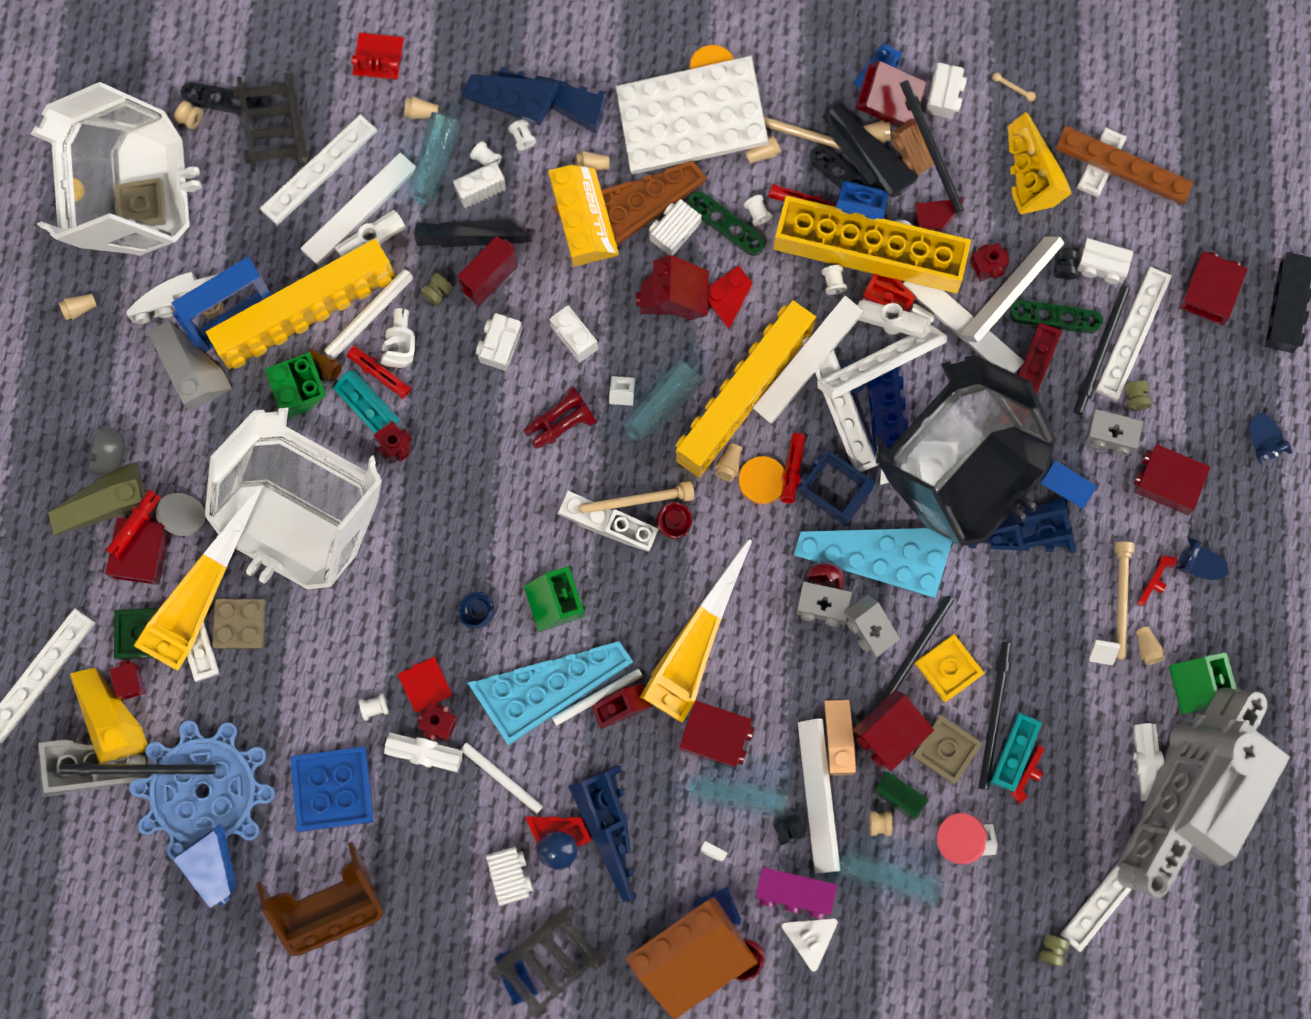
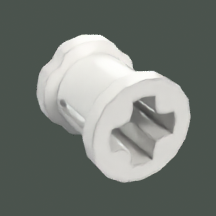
(517, 129)
(484, 154)
(758, 210)
(834, 279)
(373, 706)

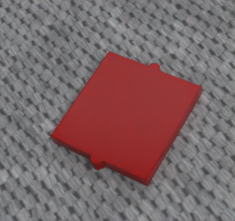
(425, 684)

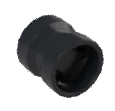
(1066, 264)
(794, 827)

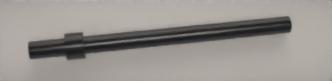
(913, 104)
(1086, 390)
(916, 650)
(1002, 668)
(86, 769)

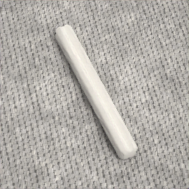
(369, 314)

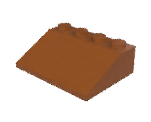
(692, 959)

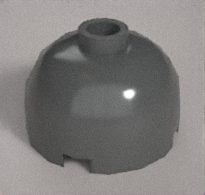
(107, 451)

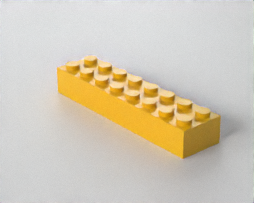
(872, 245)
(301, 304)
(745, 389)

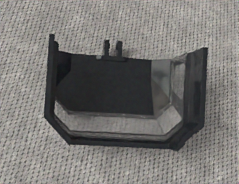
(972, 452)

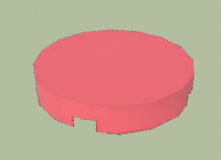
(961, 838)

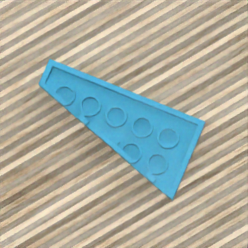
(893, 556)
(537, 692)

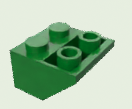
(296, 384)
(554, 599)
(1199, 680)

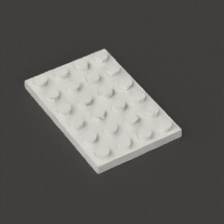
(692, 115)

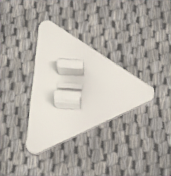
(811, 938)

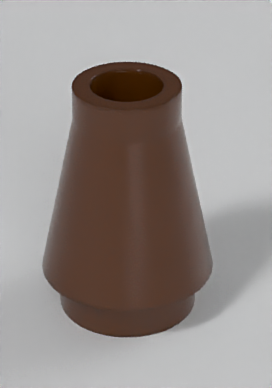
(326, 366)

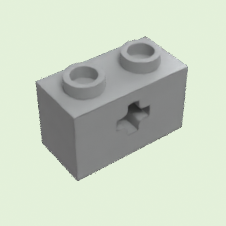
(1125, 428)
(836, 600)
(871, 626)

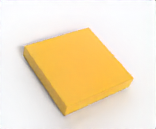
(949, 668)

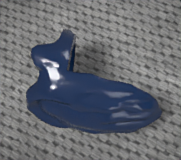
(1267, 438)
(1202, 562)

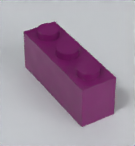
(795, 893)

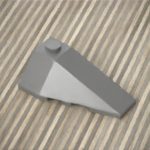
(189, 368)
(67, 752)

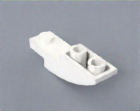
(158, 300)
(609, 523)

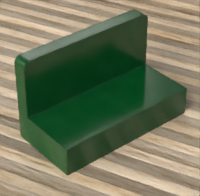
(900, 796)

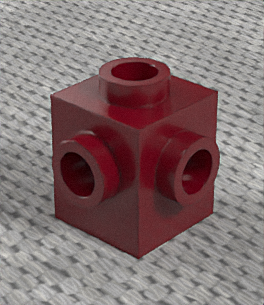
(989, 261)
(393, 442)
(443, 729)

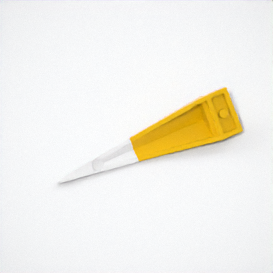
(178, 620)
(680, 671)

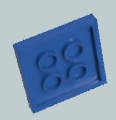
(331, 789)

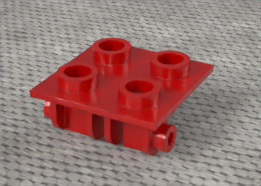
(377, 56)

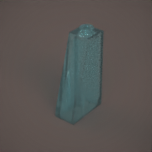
(434, 157)
(663, 400)
(739, 796)
(892, 879)

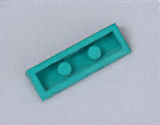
(364, 401)
(1015, 752)

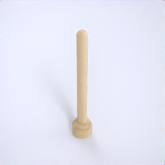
(800, 132)
(683, 492)
(1124, 552)

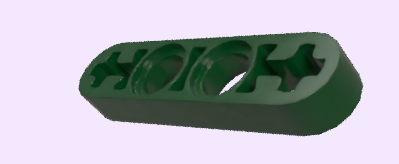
(728, 221)
(1055, 320)

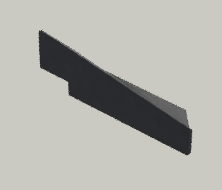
(867, 153)
(469, 233)

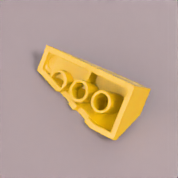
(1038, 175)
(108, 721)

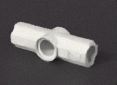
(383, 229)
(903, 321)
(423, 752)
(1147, 757)

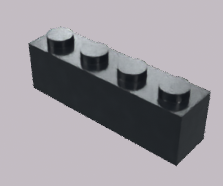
(1290, 303)

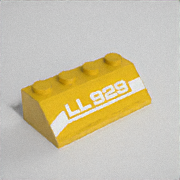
(582, 214)

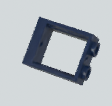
(846, 469)

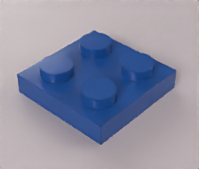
(862, 200)

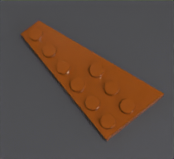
(640, 202)

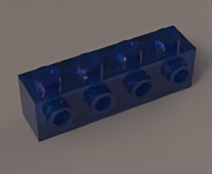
(887, 408)

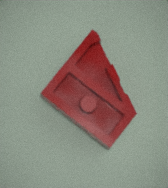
(888, 290)
(729, 294)
(570, 825)

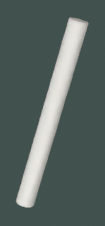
(597, 697)
(501, 778)

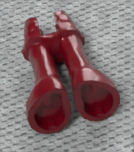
(580, 415)

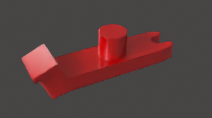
(1154, 582)
(1030, 772)

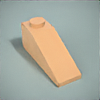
(839, 738)

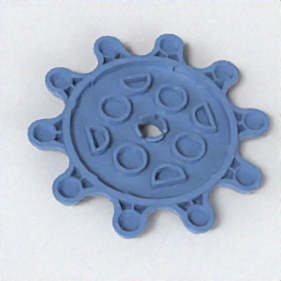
(175, 797)

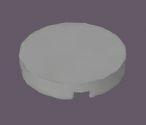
(181, 514)

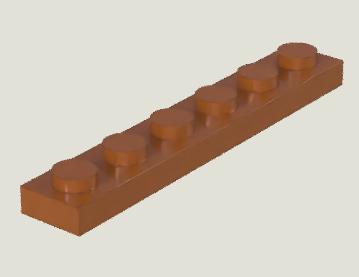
(1124, 165)

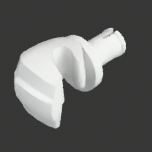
(400, 340)

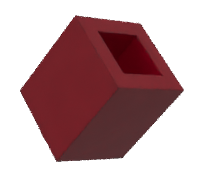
(127, 680)

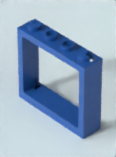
(214, 292)

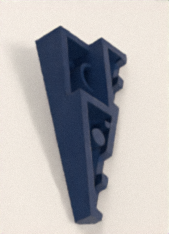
(574, 103)
(1044, 527)
(600, 808)

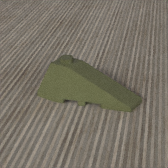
(102, 500)

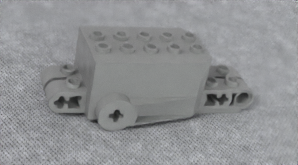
(1204, 793)

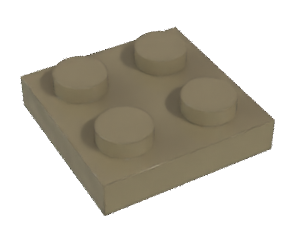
(141, 201)
(239, 624)
(947, 750)

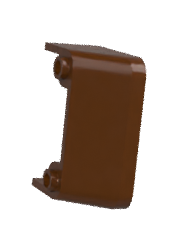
(325, 915)

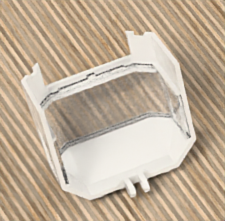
(107, 141)
(308, 505)

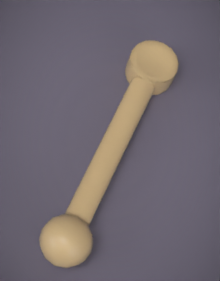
(1030, 96)

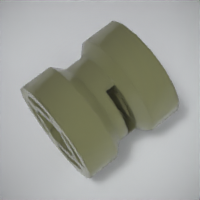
(436, 289)
(1138, 395)
(1053, 950)

